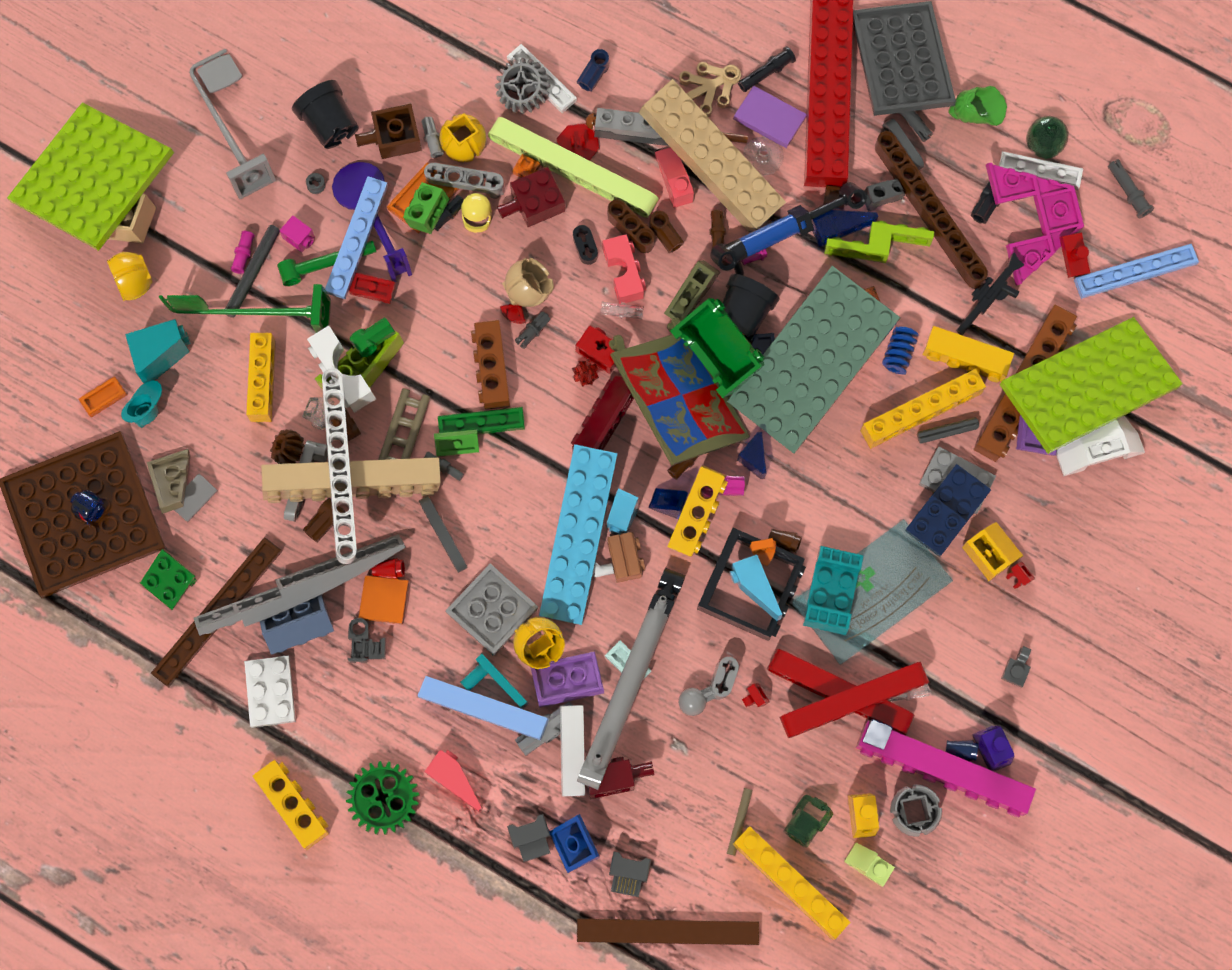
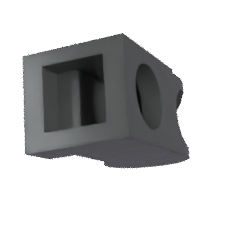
(883, 193)

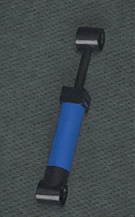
(796, 222)

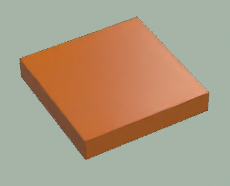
(383, 600)

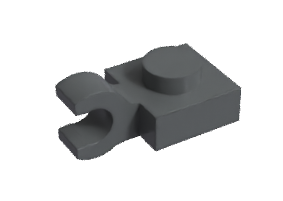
(1016, 670)

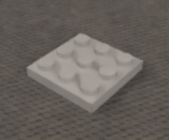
(491, 609)

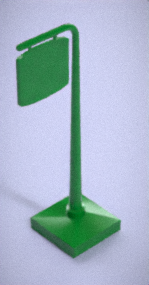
(318, 310)

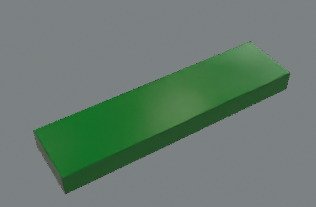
(483, 421)

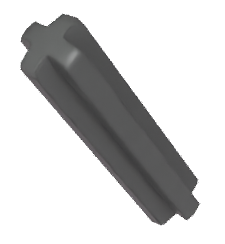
(948, 430)

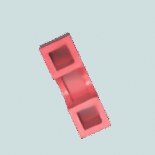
(619, 252)

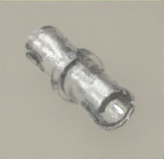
(622, 310)

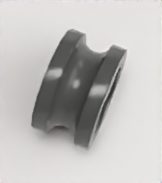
(311, 187)

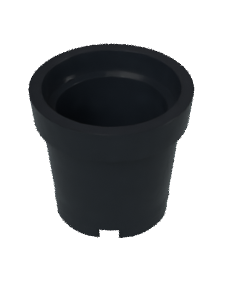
(326, 113)
(748, 303)

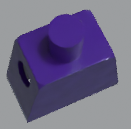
(994, 747)

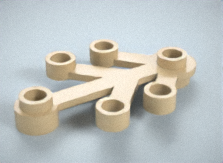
(709, 86)

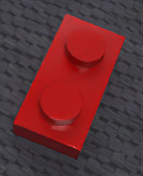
(372, 288)

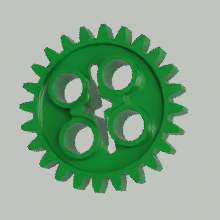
(363, 805)

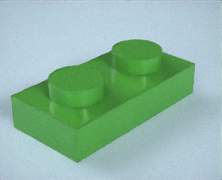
(456, 442)

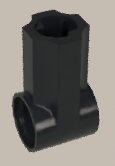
(985, 206)

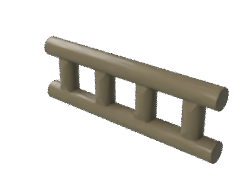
(397, 420)

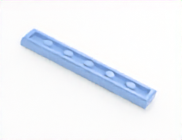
(1136, 271)
(483, 708)

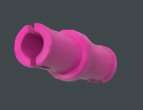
(242, 252)

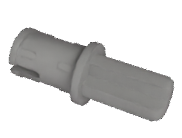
(432, 137)

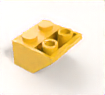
(992, 551)

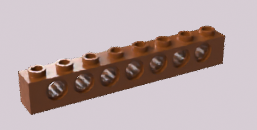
(1057, 319)

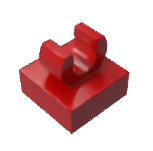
(1022, 573)
(756, 696)

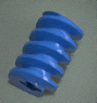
(898, 349)

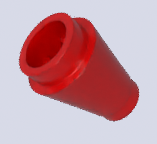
(390, 568)

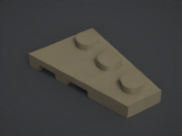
(170, 479)

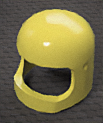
(476, 208)

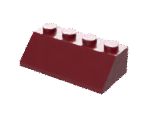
(606, 415)

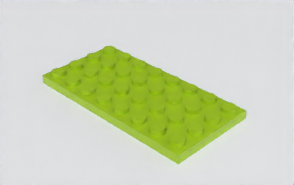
(1090, 384)

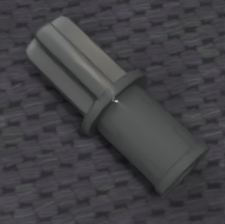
(533, 329)

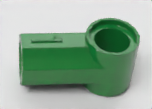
(367, 340)

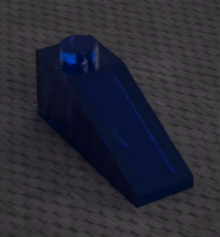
(840, 224)

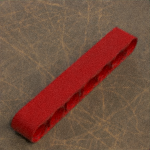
(827, 684)
(854, 699)

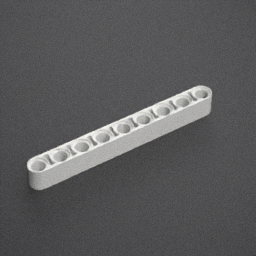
(339, 454)

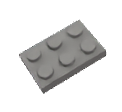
(943, 463)

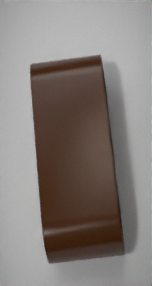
(629, 217)

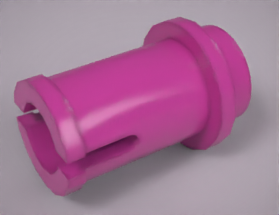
(760, 255)

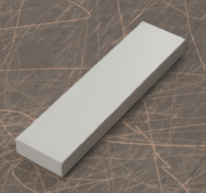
(558, 93)
(1043, 169)
(571, 749)

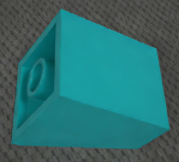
(157, 348)

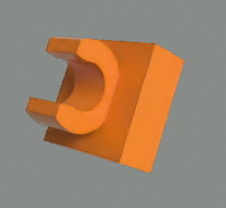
(525, 166)

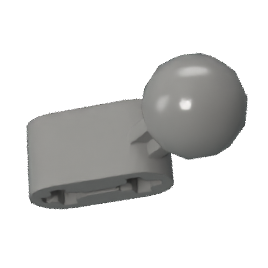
(694, 701)

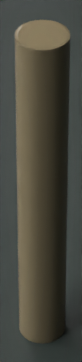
(739, 822)

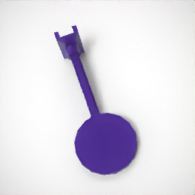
(347, 190)

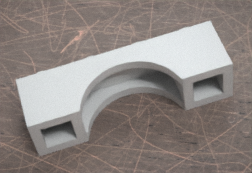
(328, 349)

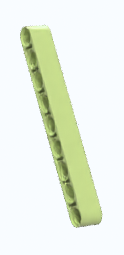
(573, 166)

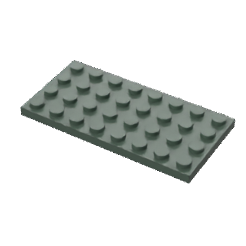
(814, 359)

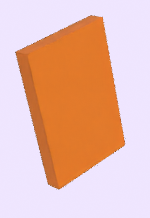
(405, 196)

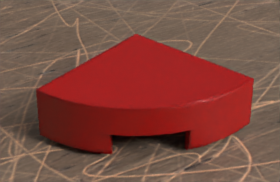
(513, 313)

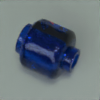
(87, 506)

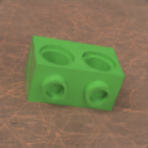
(425, 213)

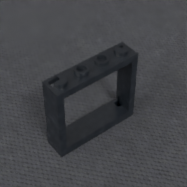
(789, 591)

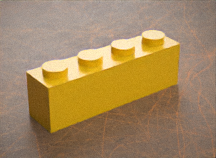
(967, 354)

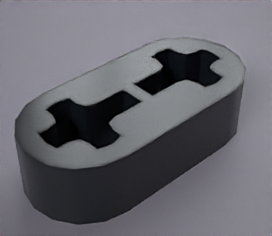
(580, 245)

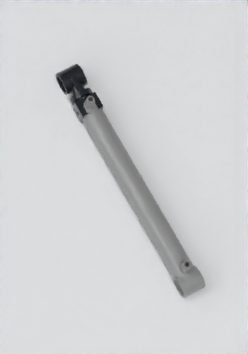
(630, 679)

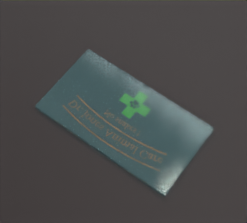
(892, 583)

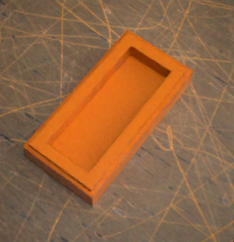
(102, 396)

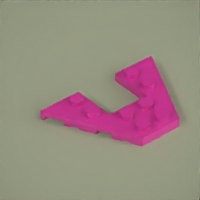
(1056, 210)

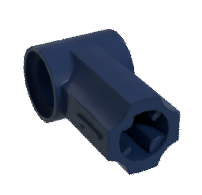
(594, 71)

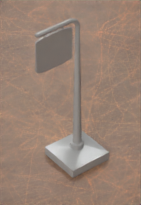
(216, 76)

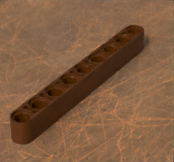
(931, 219)

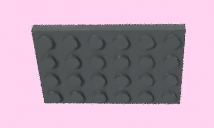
(903, 58)

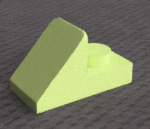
(869, 864)

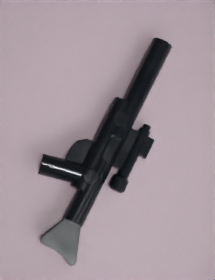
(987, 295)

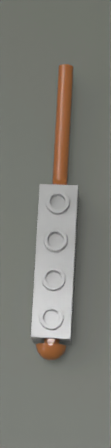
(633, 127)

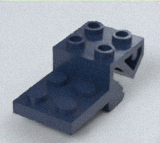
(948, 510)

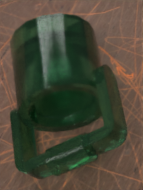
(803, 826)

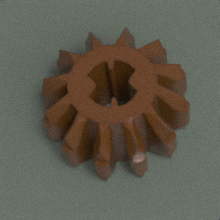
(287, 447)

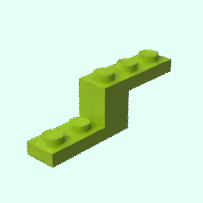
(879, 241)

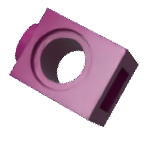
(297, 234)

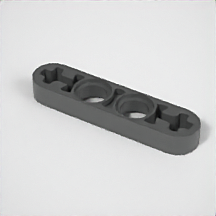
(443, 534)

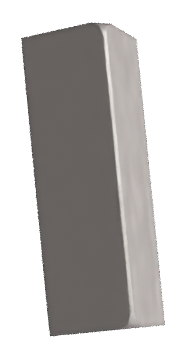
(196, 496)

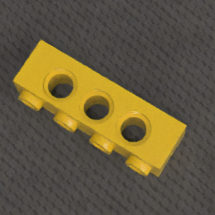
(261, 377)
(679, 540)
(266, 780)

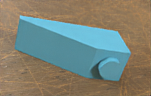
(622, 512)
(754, 583)

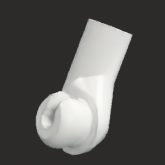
(602, 570)

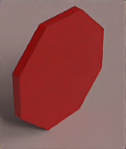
(579, 140)

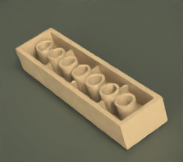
(711, 156)
(368, 479)

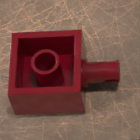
(535, 198)
(620, 777)

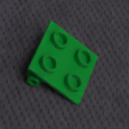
(167, 579)

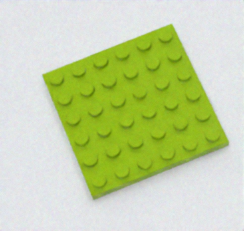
(90, 176)

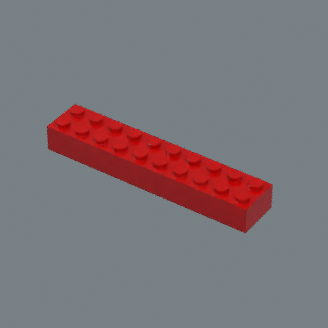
(828, 93)

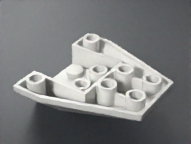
(1101, 445)

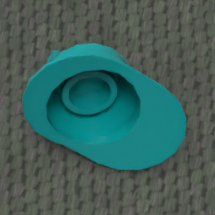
(143, 405)

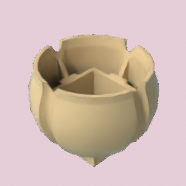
(528, 283)

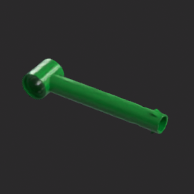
(291, 272)

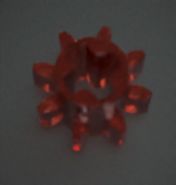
(585, 372)

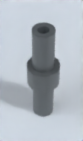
(445, 467)

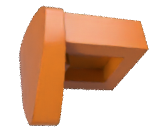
(764, 549)

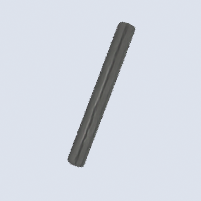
(253, 268)

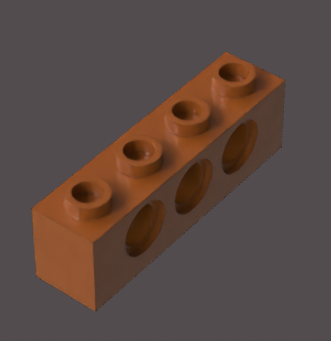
(490, 332)

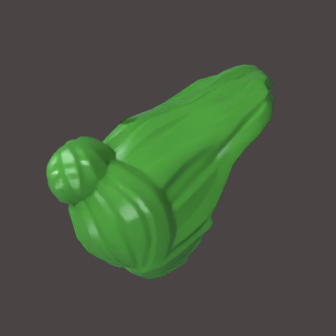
(980, 106)

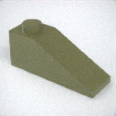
(692, 290)

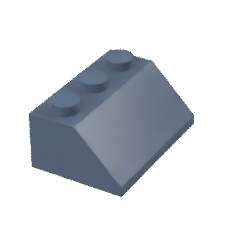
(297, 625)

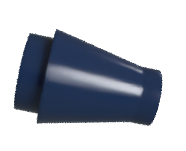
(963, 749)

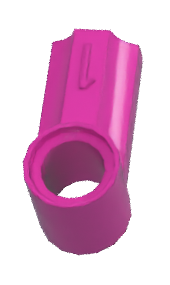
(734, 487)

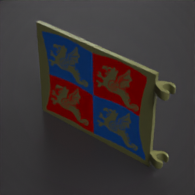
(677, 397)

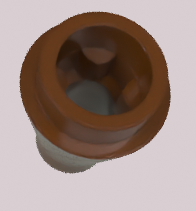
(787, 540)

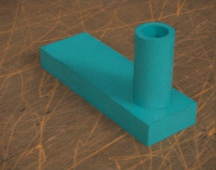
(484, 668)

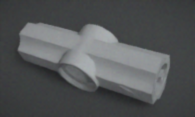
(552, 730)

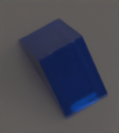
(753, 456)
(668, 502)

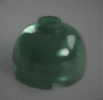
(1047, 136)

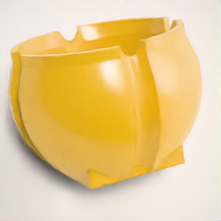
(467, 148)
(130, 275)
(543, 650)

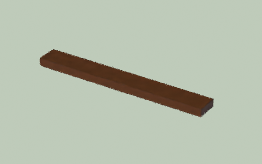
(234, 590)
(668, 931)

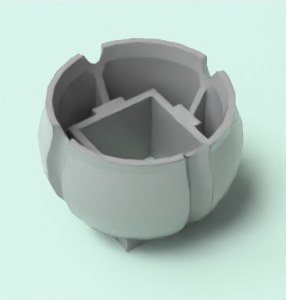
(930, 806)

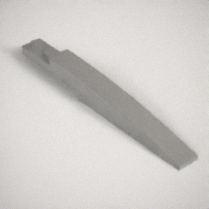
(298, 587)

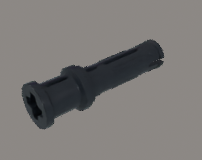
(774, 64)

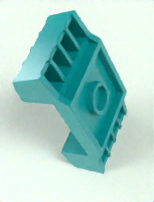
(832, 590)

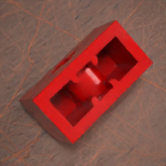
(588, 348)

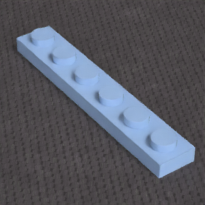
(356, 237)

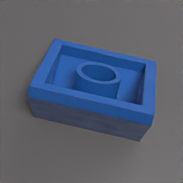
(574, 843)

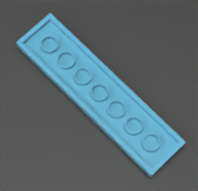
(578, 534)

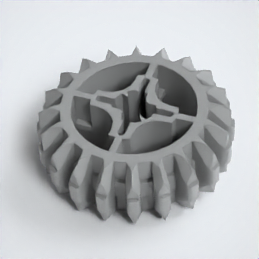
(507, 84)

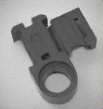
(366, 647)

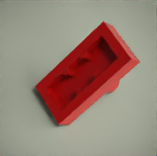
(1075, 255)

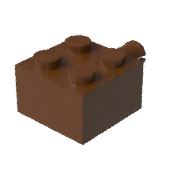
(393, 132)

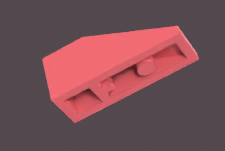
(675, 177)
(450, 775)

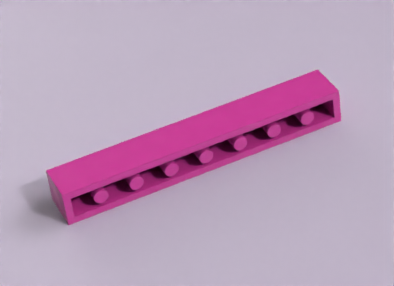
(952, 772)

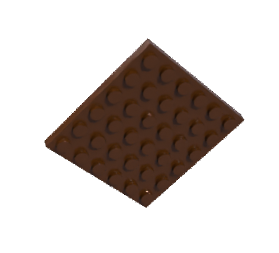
(57, 542)

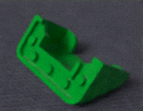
(719, 346)

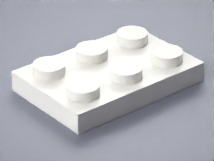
(270, 691)

